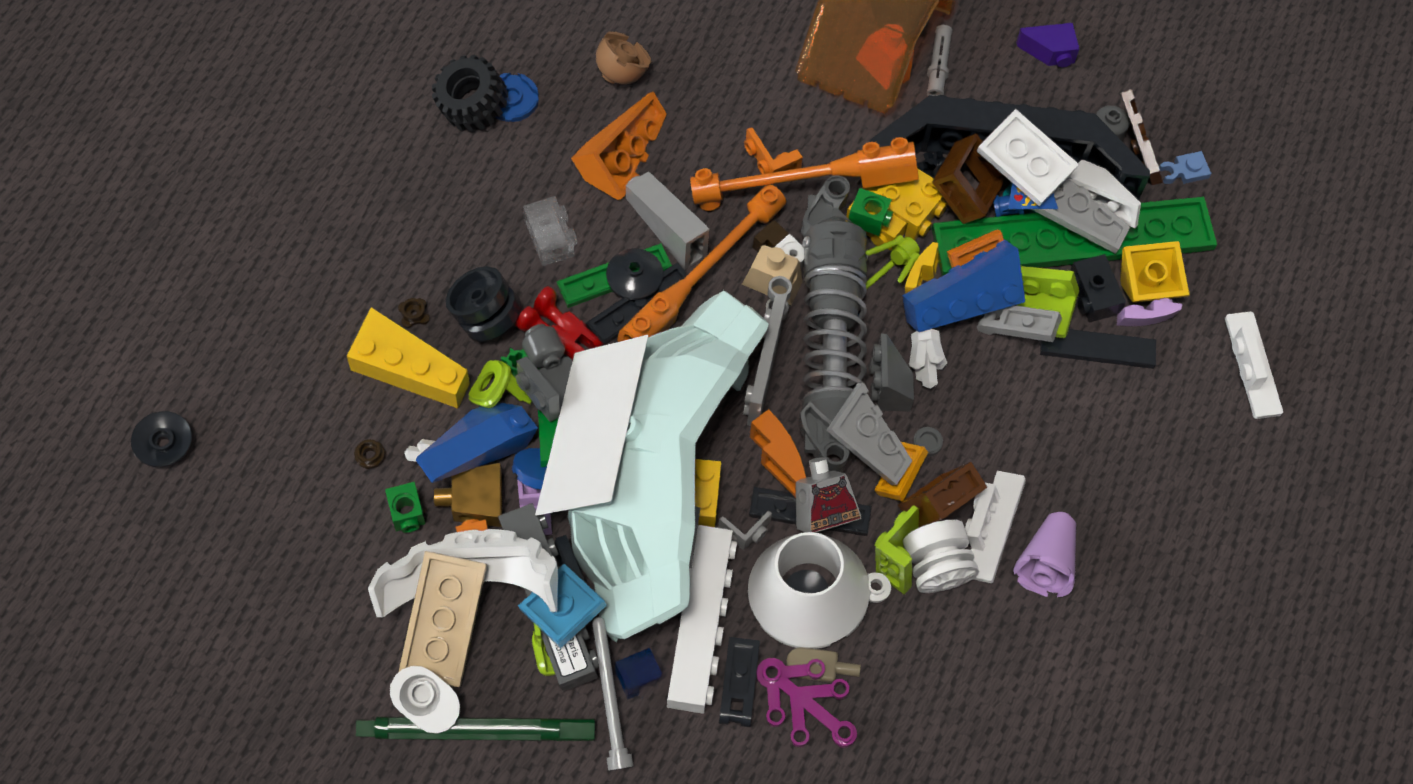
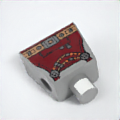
(824, 499)

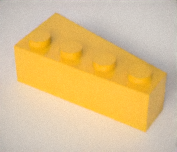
(405, 361)

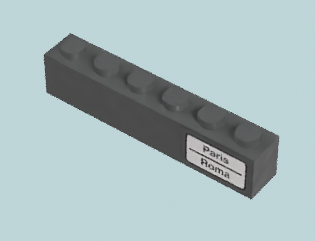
(572, 662)

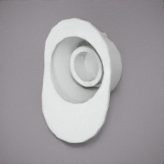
(425, 699)

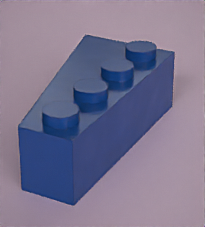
(968, 290)

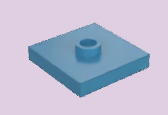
(575, 608)

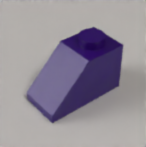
(1050, 43)

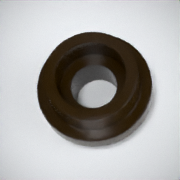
(365, 446)

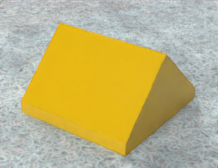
(1153, 272)

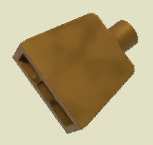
(474, 495)

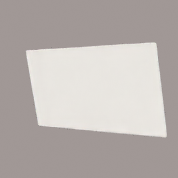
(592, 426)

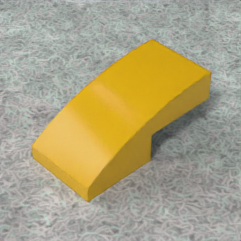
(923, 268)

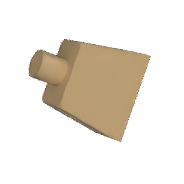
(772, 263)

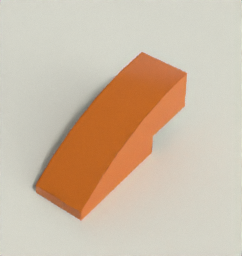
(778, 450)

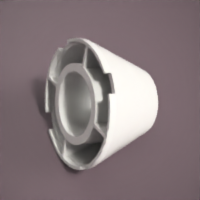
(808, 618)

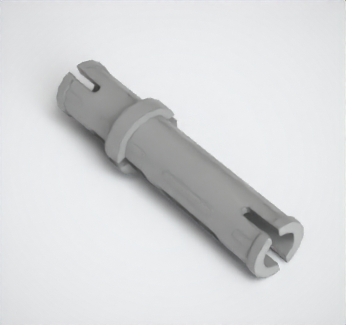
(943, 38)

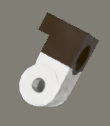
(776, 236)

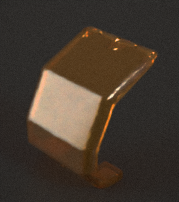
(864, 47)

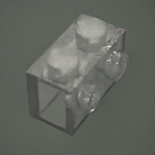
(549, 230)

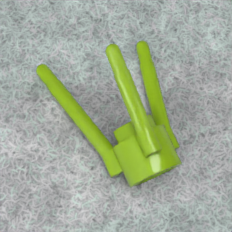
(904, 252)

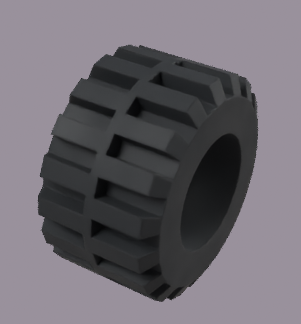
(457, 81)

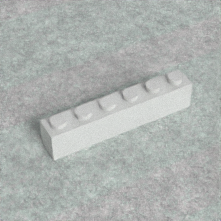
(699, 621)

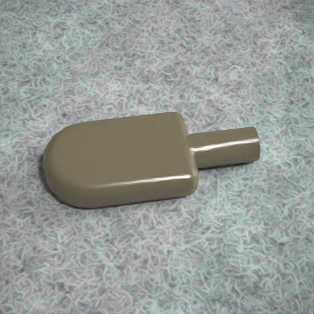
(829, 658)

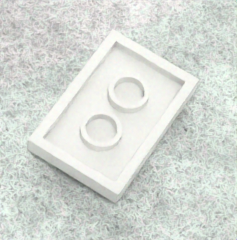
(1027, 157)

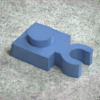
(1189, 167)

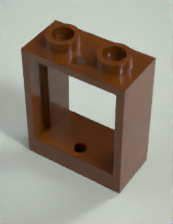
(955, 188)
(945, 494)

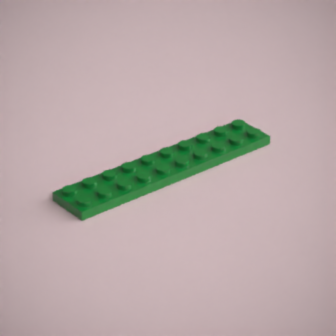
(1048, 244)

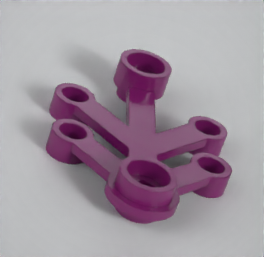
(802, 698)

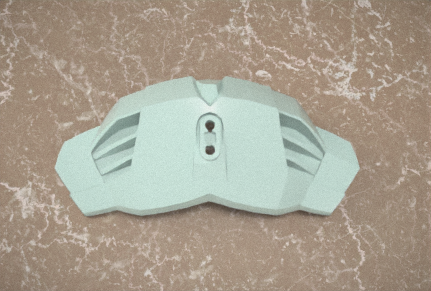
(644, 537)

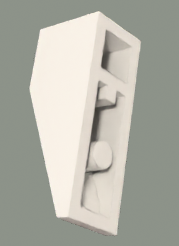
(1107, 190)

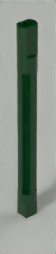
(482, 729)

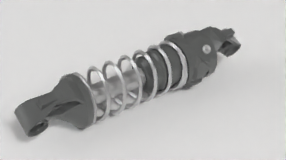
(837, 283)

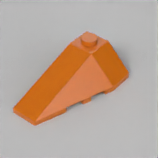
(615, 152)

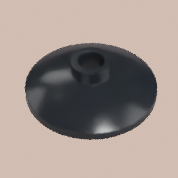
(634, 284)
(155, 428)

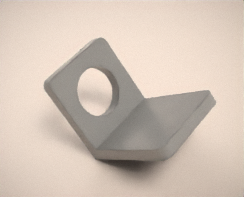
(755, 534)

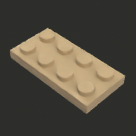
(443, 616)

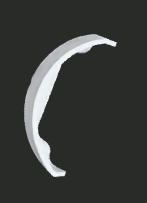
(507, 561)

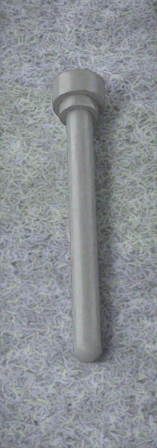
(619, 755)

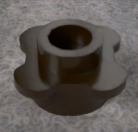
(413, 305)

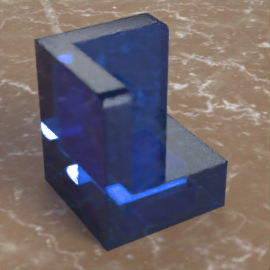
(637, 671)

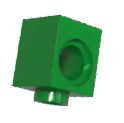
(870, 201)
(405, 496)

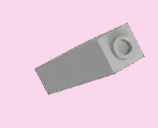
(669, 219)

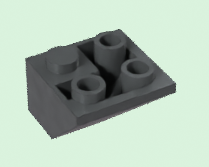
(892, 377)

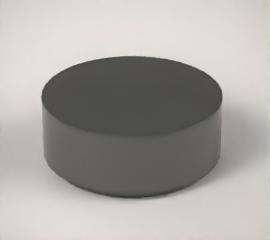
(930, 439)

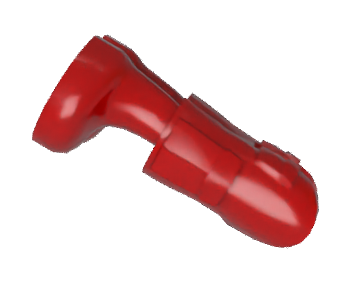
(567, 325)

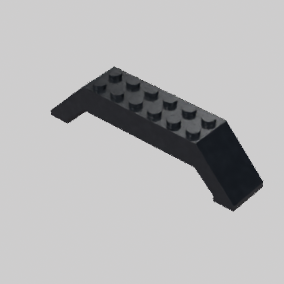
(944, 120)

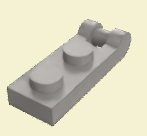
(1022, 322)

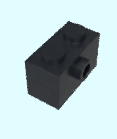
(1098, 289)

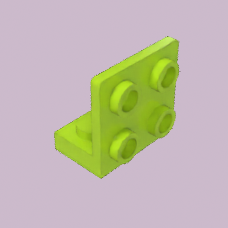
(1051, 291)
(890, 553)

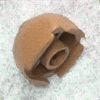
(620, 60)

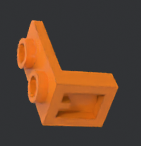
(765, 163)

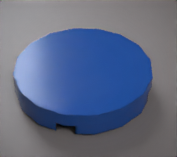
(521, 98)
(528, 468)

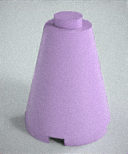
(1050, 557)

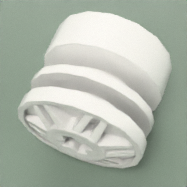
(941, 556)

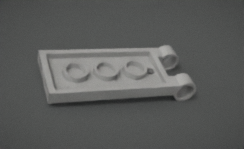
(756, 394)

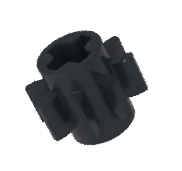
(931, 161)

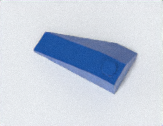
(477, 440)

